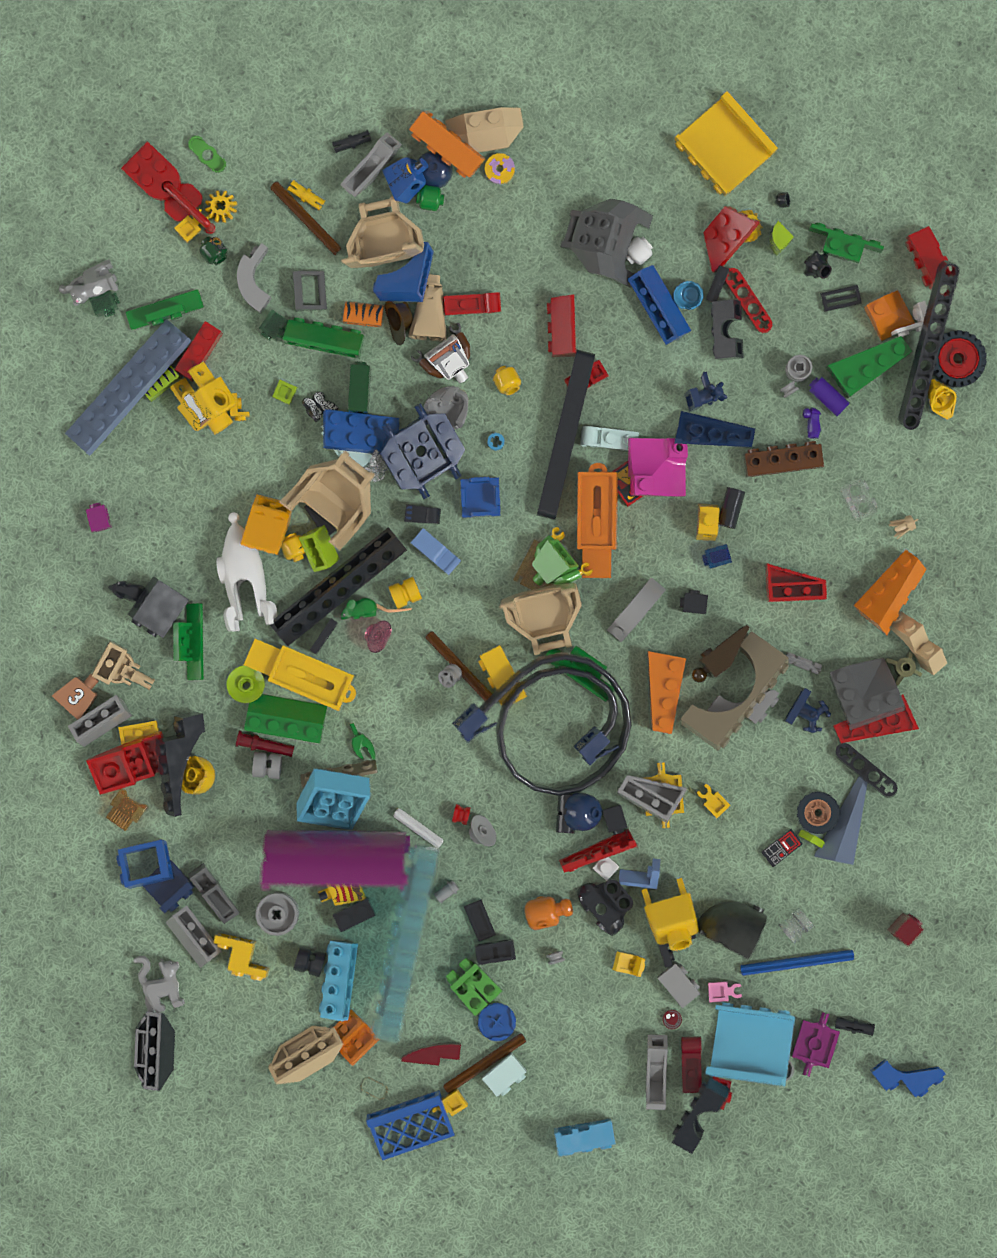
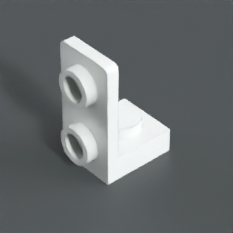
(919, 314)

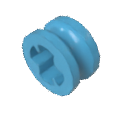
(501, 439)

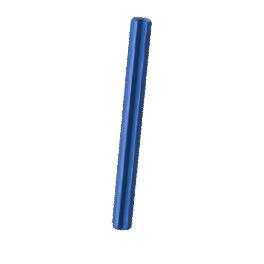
(797, 962)

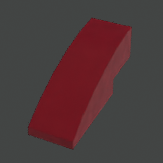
(432, 1053)

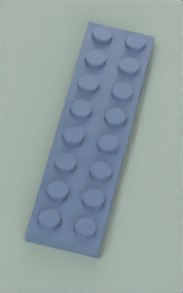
(128, 387)

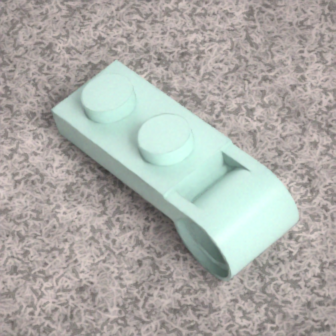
(606, 438)

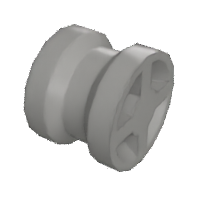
(450, 675)

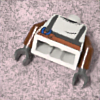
(448, 357)

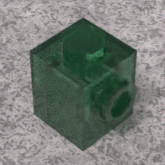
(105, 304)
(273, 326)

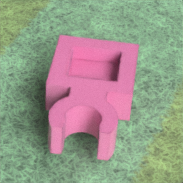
(720, 991)

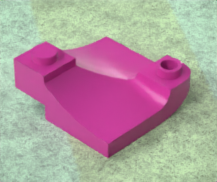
(657, 467)

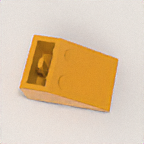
(266, 525)

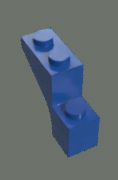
(915, 1080)

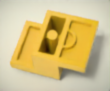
(241, 956)

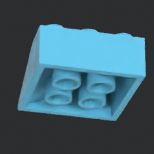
(333, 799)

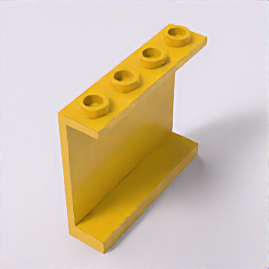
(725, 144)

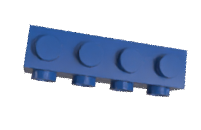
(659, 304)

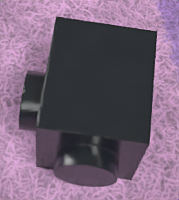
(694, 602)

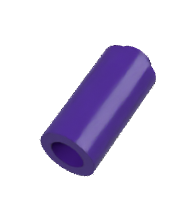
(828, 396)

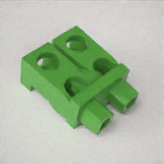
(473, 979)

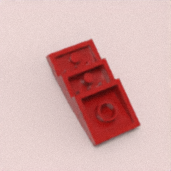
(125, 764)

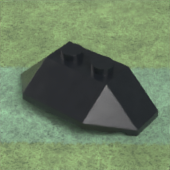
(154, 1050)

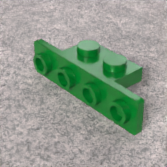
(844, 245)
(165, 309)
(189, 641)
(585, 682)

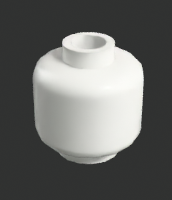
(639, 251)

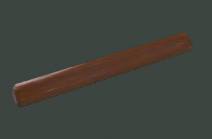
(305, 217)
(451, 658)
(484, 1063)

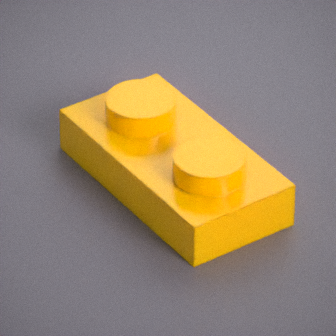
(136, 731)

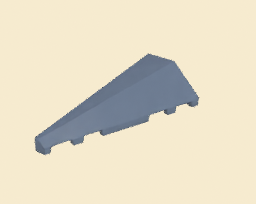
(842, 840)

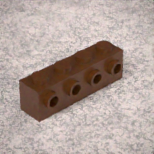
(783, 460)

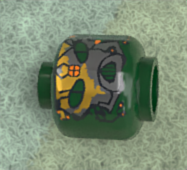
(213, 250)

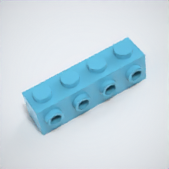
(338, 980)

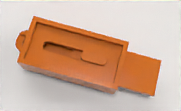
(597, 519)

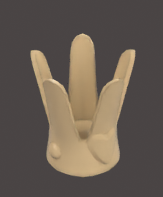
(903, 525)

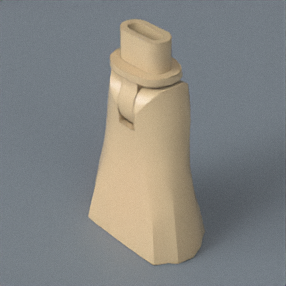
(429, 314)

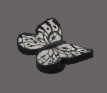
(317, 405)

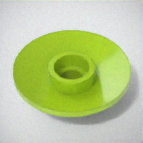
(238, 678)

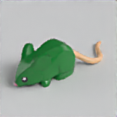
(365, 607)

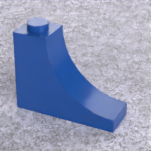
(408, 282)

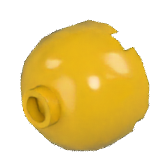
(198, 776)

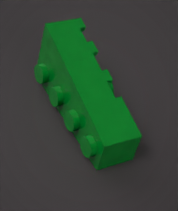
(864, 367)

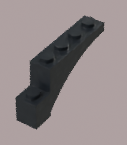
(173, 757)

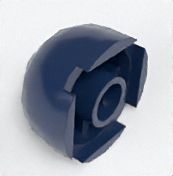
(438, 172)
(582, 812)

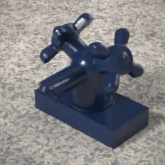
(696, 398)
(807, 712)

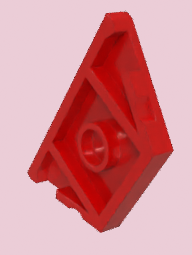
(726, 235)

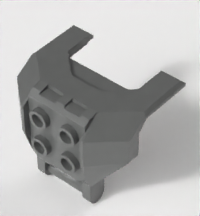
(604, 235)

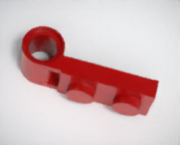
(472, 304)

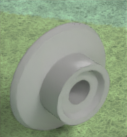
(482, 831)

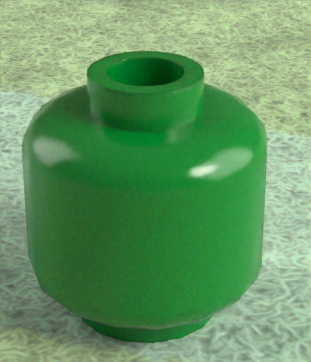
(430, 198)

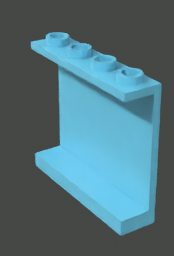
(752, 1044)

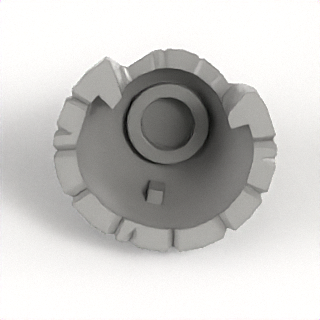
(450, 401)

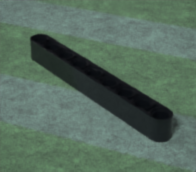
(925, 336)
(566, 434)

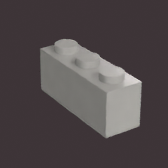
(99, 720)
(193, 936)

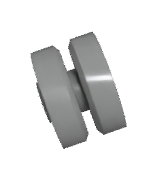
(266, 913)

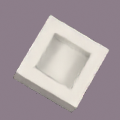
(605, 868)

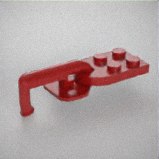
(153, 173)

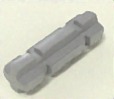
(804, 663)

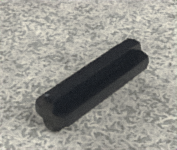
(717, 284)

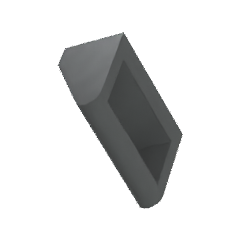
(298, 290)

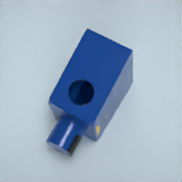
(405, 178)

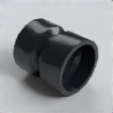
(309, 961)

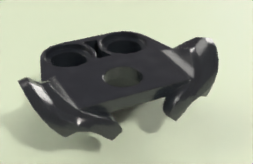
(612, 920)

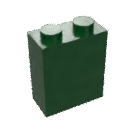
(359, 388)

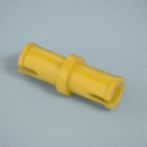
(306, 195)

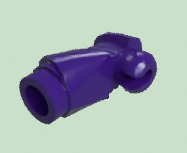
(813, 426)

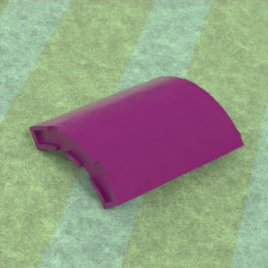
(334, 858)

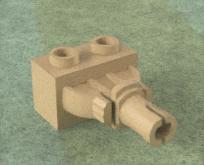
(117, 665)

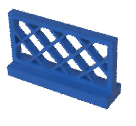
(405, 1109)

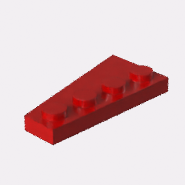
(892, 724)
(598, 851)

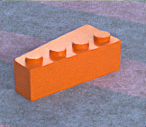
(446, 144)
(891, 591)
(664, 687)

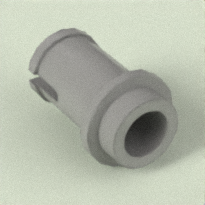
(446, 891)

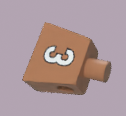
(77, 695)

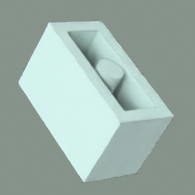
(504, 1075)

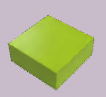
(284, 392)

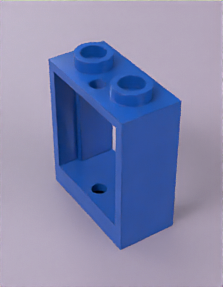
(163, 859)

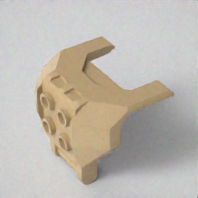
(382, 237)
(336, 493)
(544, 614)

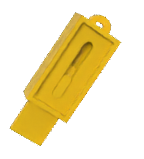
(302, 674)

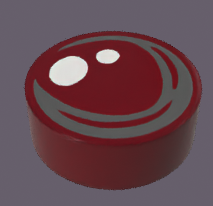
(672, 1019)

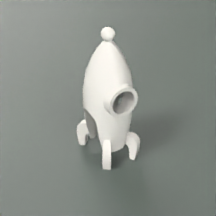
(235, 567)

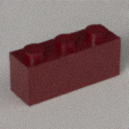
(906, 929)

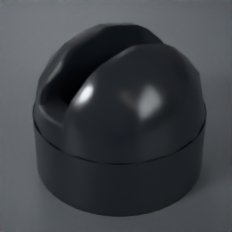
(783, 200)

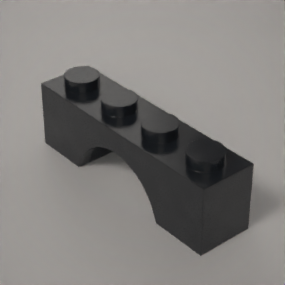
(711, 1099)

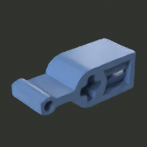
(435, 551)

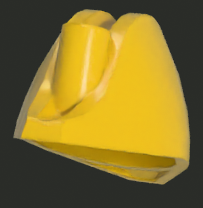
(941, 399)

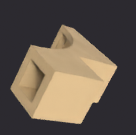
(914, 636)

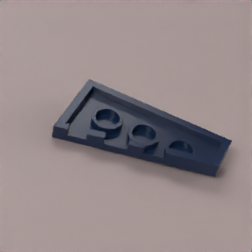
(710, 431)

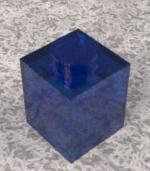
(716, 556)

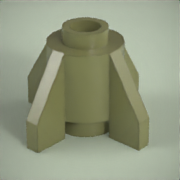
(898, 667)

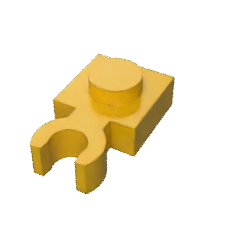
(188, 228)
(715, 802)
(453, 1103)

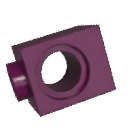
(98, 517)

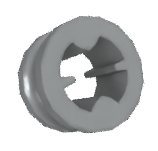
(789, 389)
(555, 957)

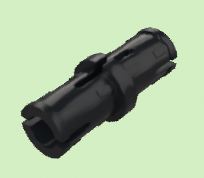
(351, 141)
(854, 1026)

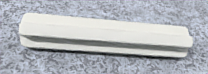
(418, 828)

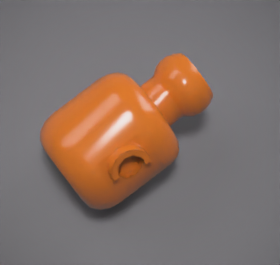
(545, 912)

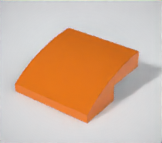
(355, 1038)

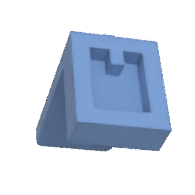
(641, 879)

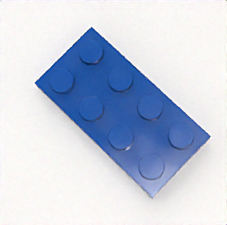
(355, 431)

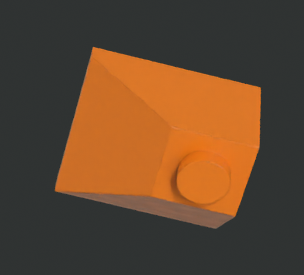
(888, 314)

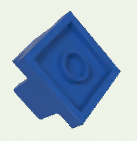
(480, 497)

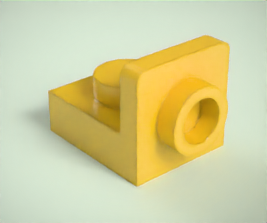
(238, 416)

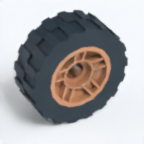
(807, 815)

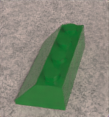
(324, 339)
(286, 718)

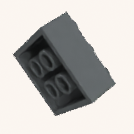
(866, 692)

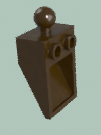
(721, 657)

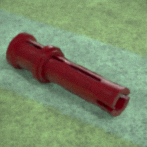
(255, 742)

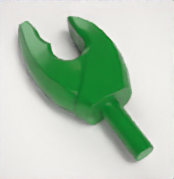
(360, 741)

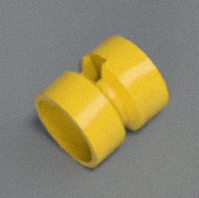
(406, 592)

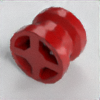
(461, 814)

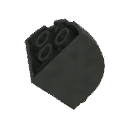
(734, 926)

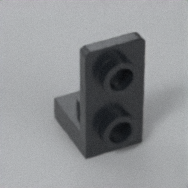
(667, 955)

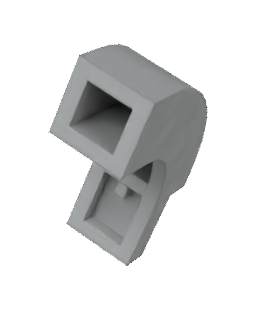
(246, 282)
(636, 609)

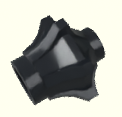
(817, 265)

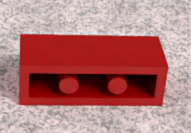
(199, 349)

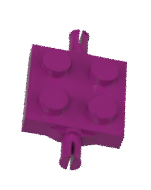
(815, 1044)

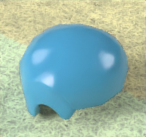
(688, 295)

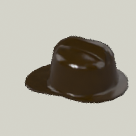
(399, 320)

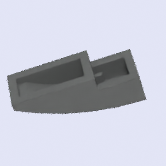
(213, 893)

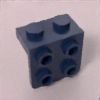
(171, 891)

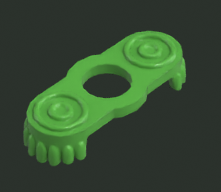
(198, 146)

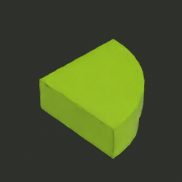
(811, 838)

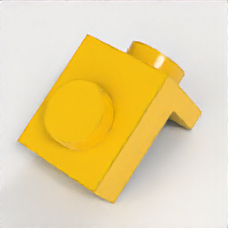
(629, 964)

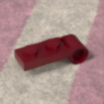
(691, 1063)

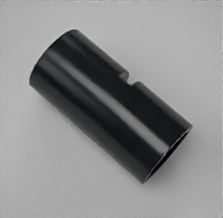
(731, 508)
(561, 825)

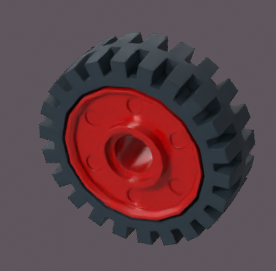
(972, 356)

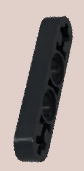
(864, 772)

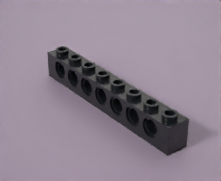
(338, 586)

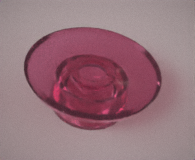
(378, 636)

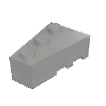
(652, 796)

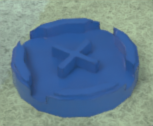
(496, 1021)

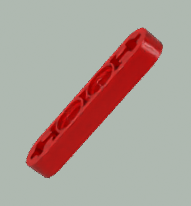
(750, 299)

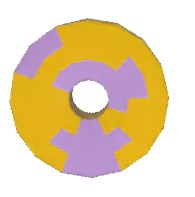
(499, 160)

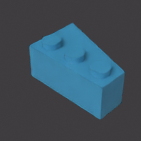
(584, 1137)

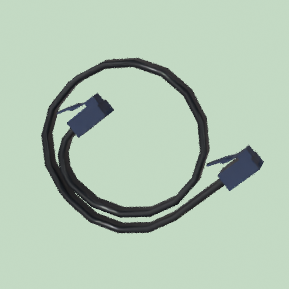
(590, 746)

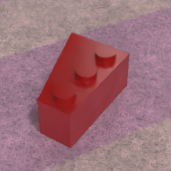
(926, 253)
(789, 586)

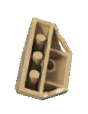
(487, 128)
(305, 1054)

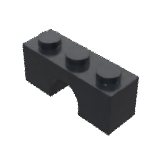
(723, 315)

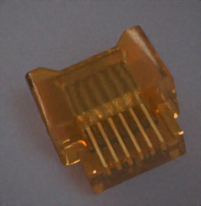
(125, 810)

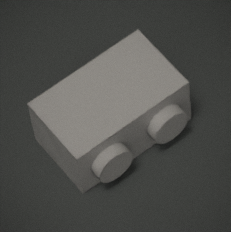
(679, 985)

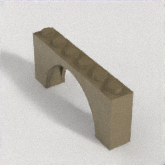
(718, 726)

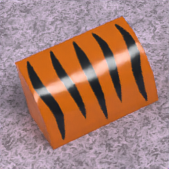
(363, 314)

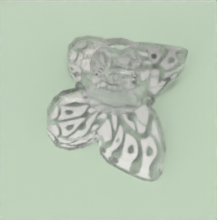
(377, 466)

